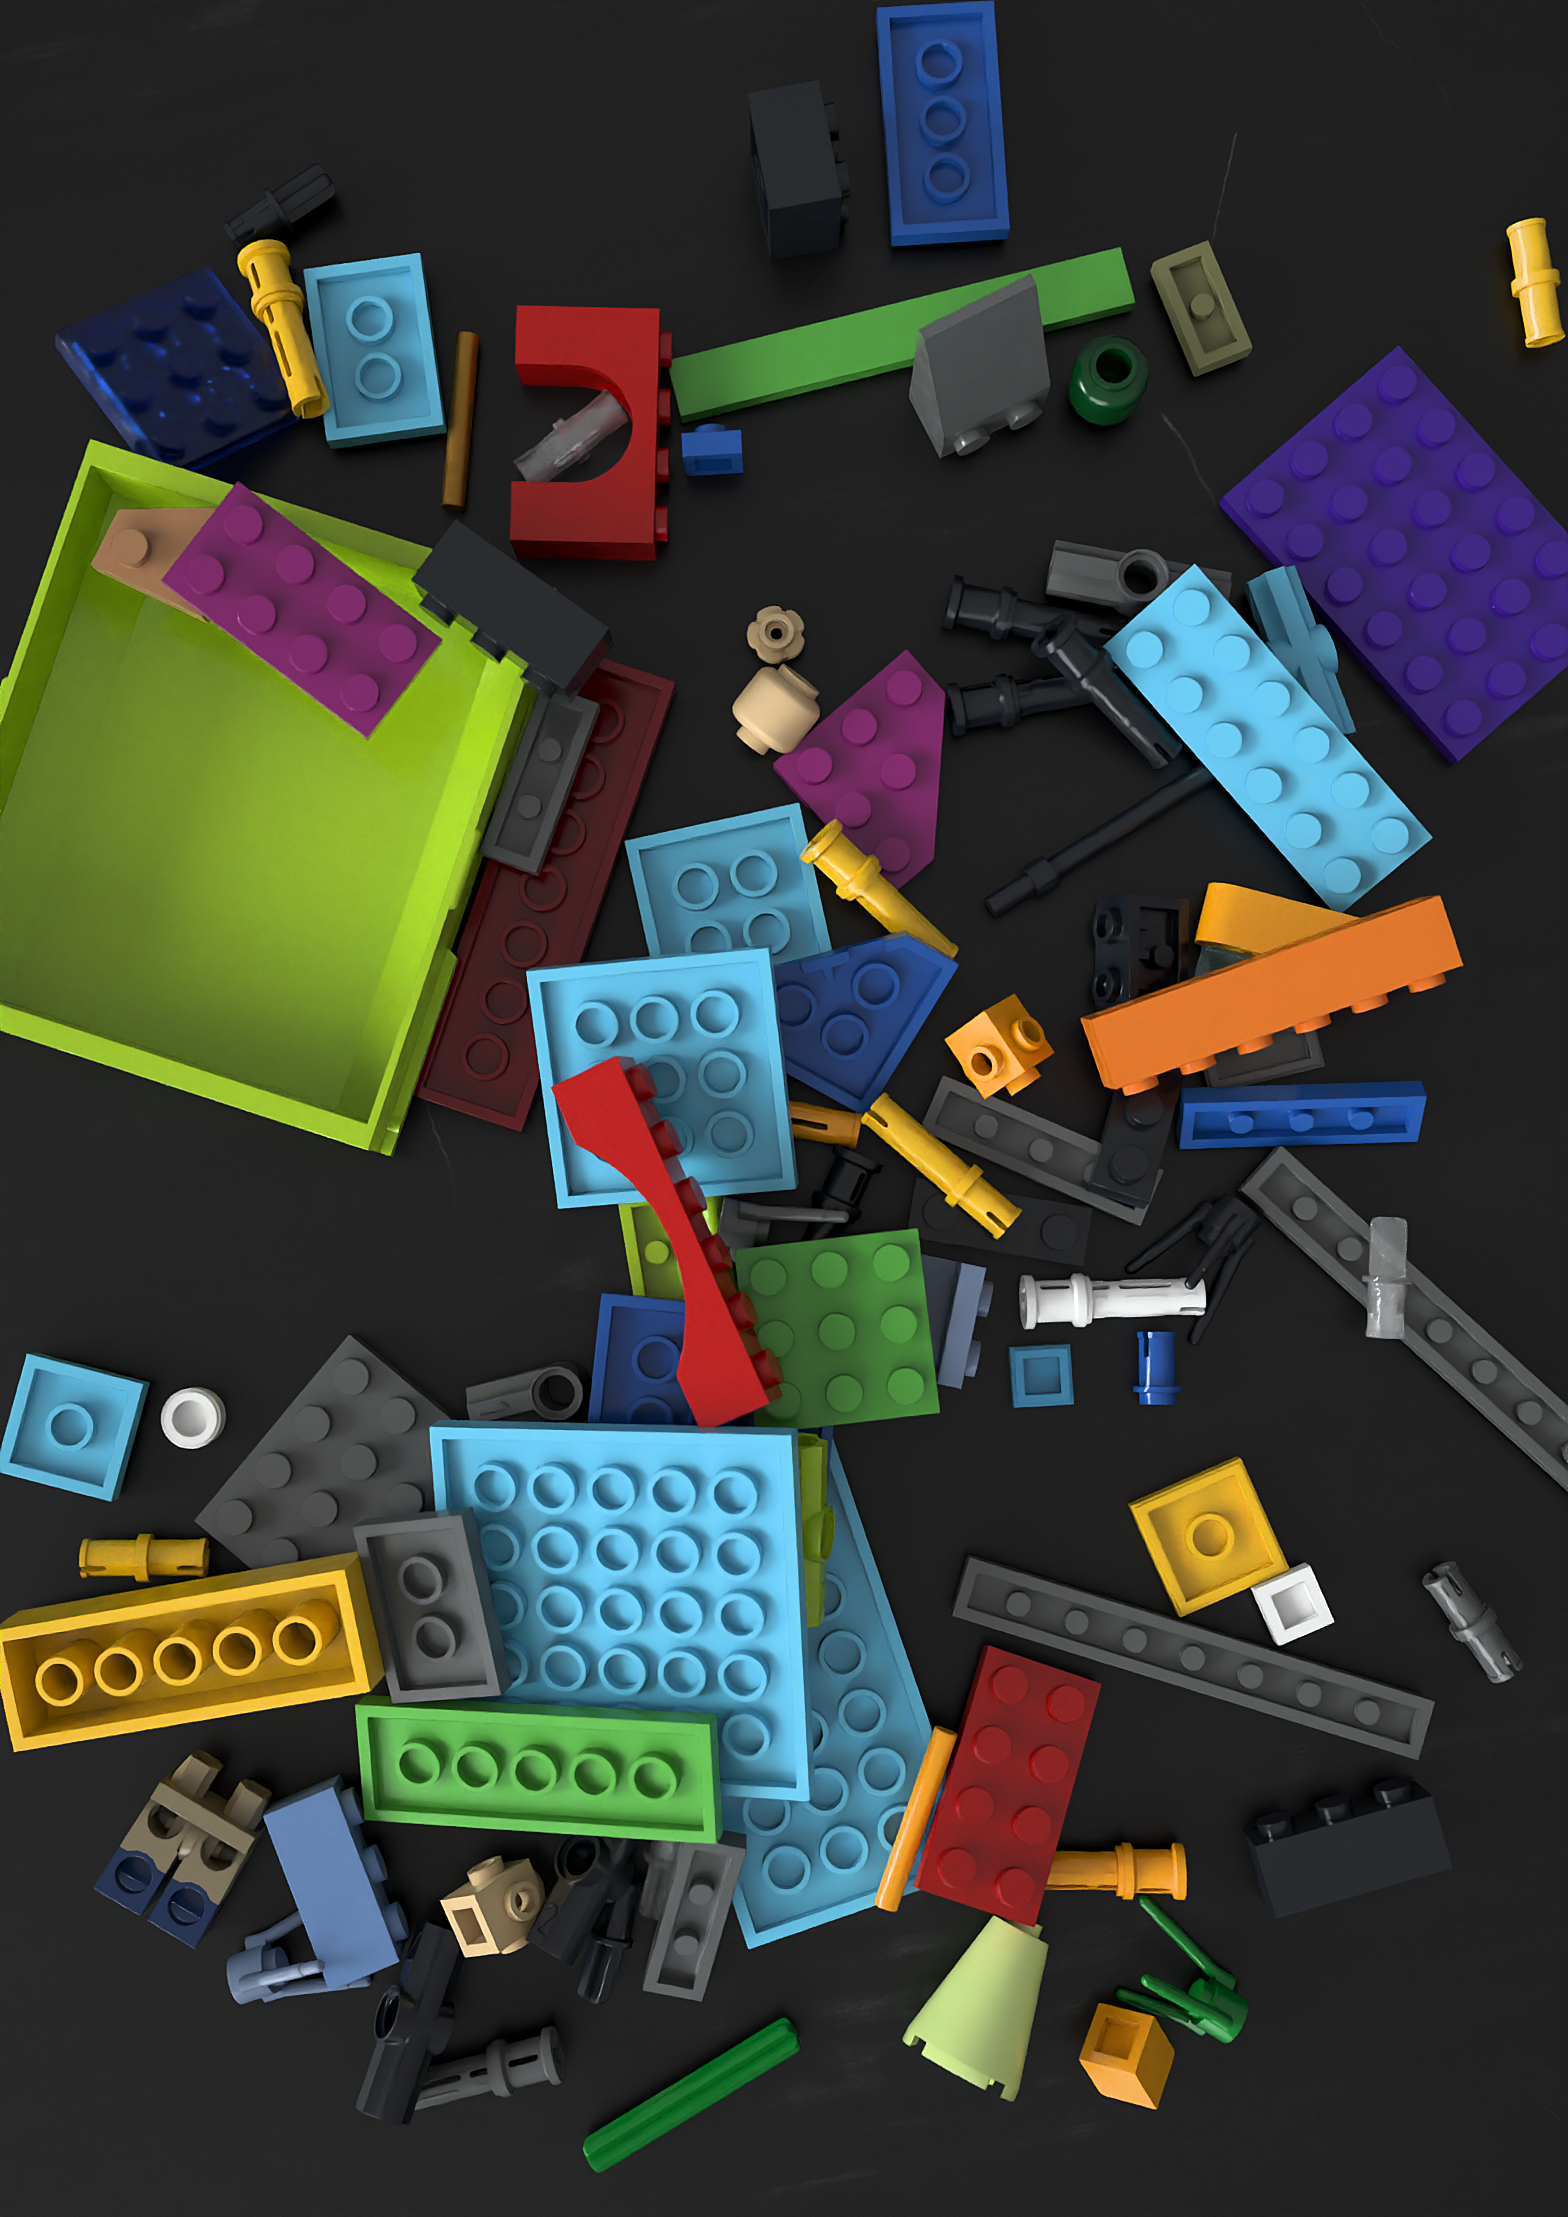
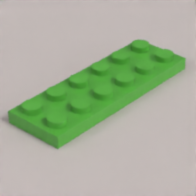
(541, 1768)

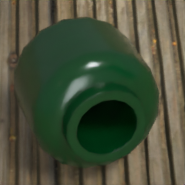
(1108, 380)

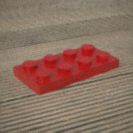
(1008, 1786)

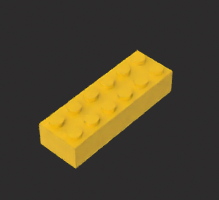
(188, 1652)

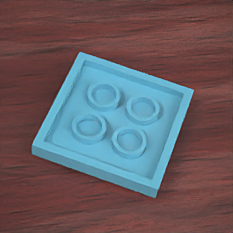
(730, 887)

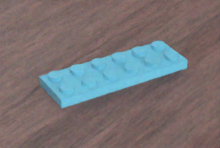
(1266, 740)

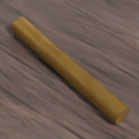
(460, 421)

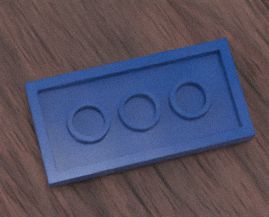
(942, 123)

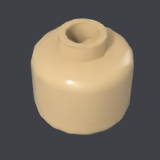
(776, 710)

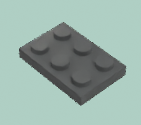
(432, 1606)

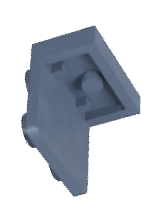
(954, 1299)

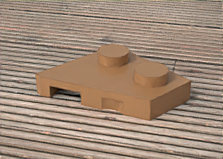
(144, 547)

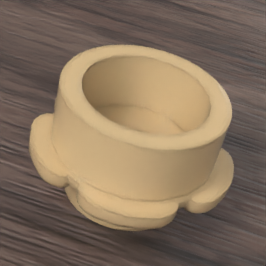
(782, 649)

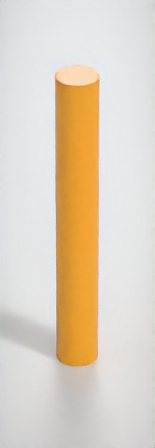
(915, 1818)

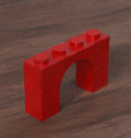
(619, 510)

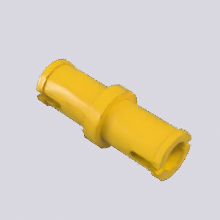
(1535, 282)
(144, 1557)

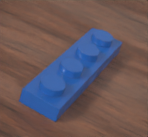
(1300, 1114)

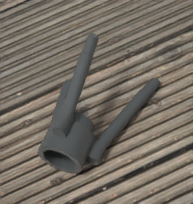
(748, 1222)

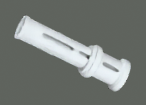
(1083, 1300)

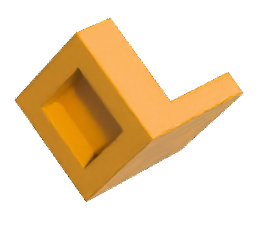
(1127, 2055)

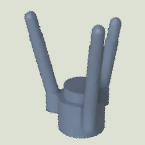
(266, 1970)

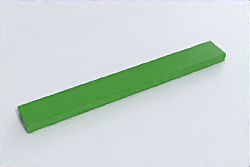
(881, 338)

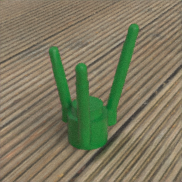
(1207, 2005)

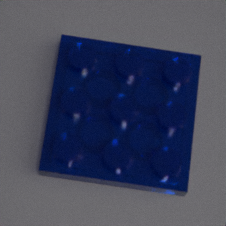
(180, 372)

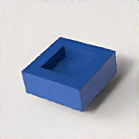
(712, 450)

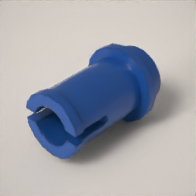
(1157, 1368)

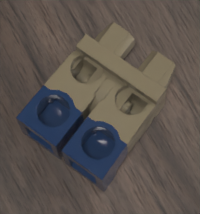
(191, 1826)

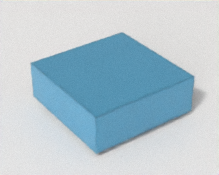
(1041, 1375)

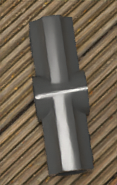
(1099, 573)

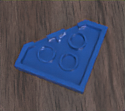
(857, 1012)

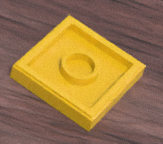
(1208, 1536)

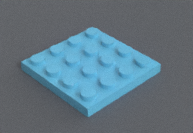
(712, 1046)

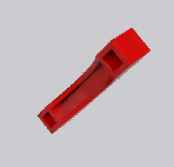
(721, 1358)

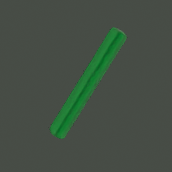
(691, 2095)

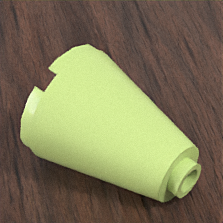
(986, 2007)

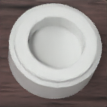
(193, 1417)

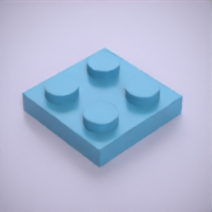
(72, 1426)

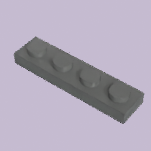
(1021, 1144)

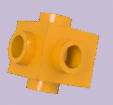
(1001, 1048)

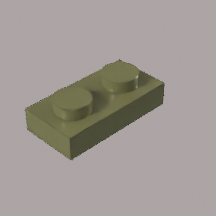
(1201, 308)

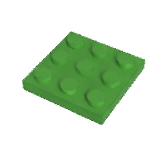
(844, 1328)

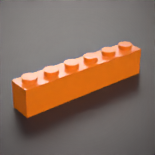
(1271, 993)

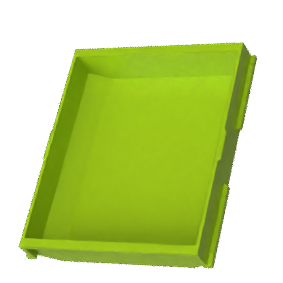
(218, 861)

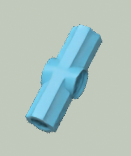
(1297, 641)

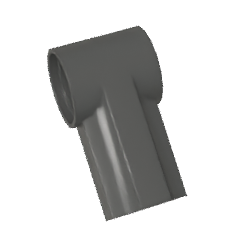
(525, 1395)

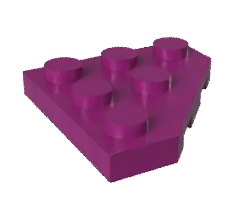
(878, 768)

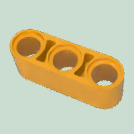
(1258, 921)

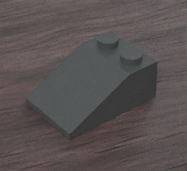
(981, 369)

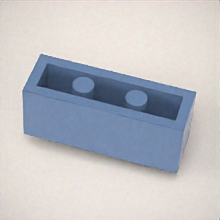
(337, 1881)

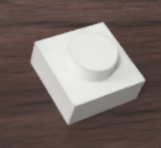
(1292, 1604)

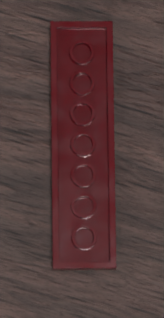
(485, 1036)

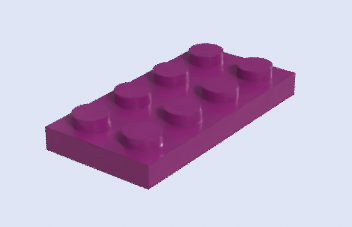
(302, 610)

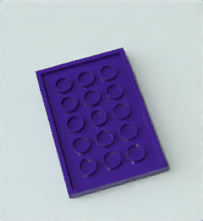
(1417, 552)

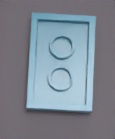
(375, 350)

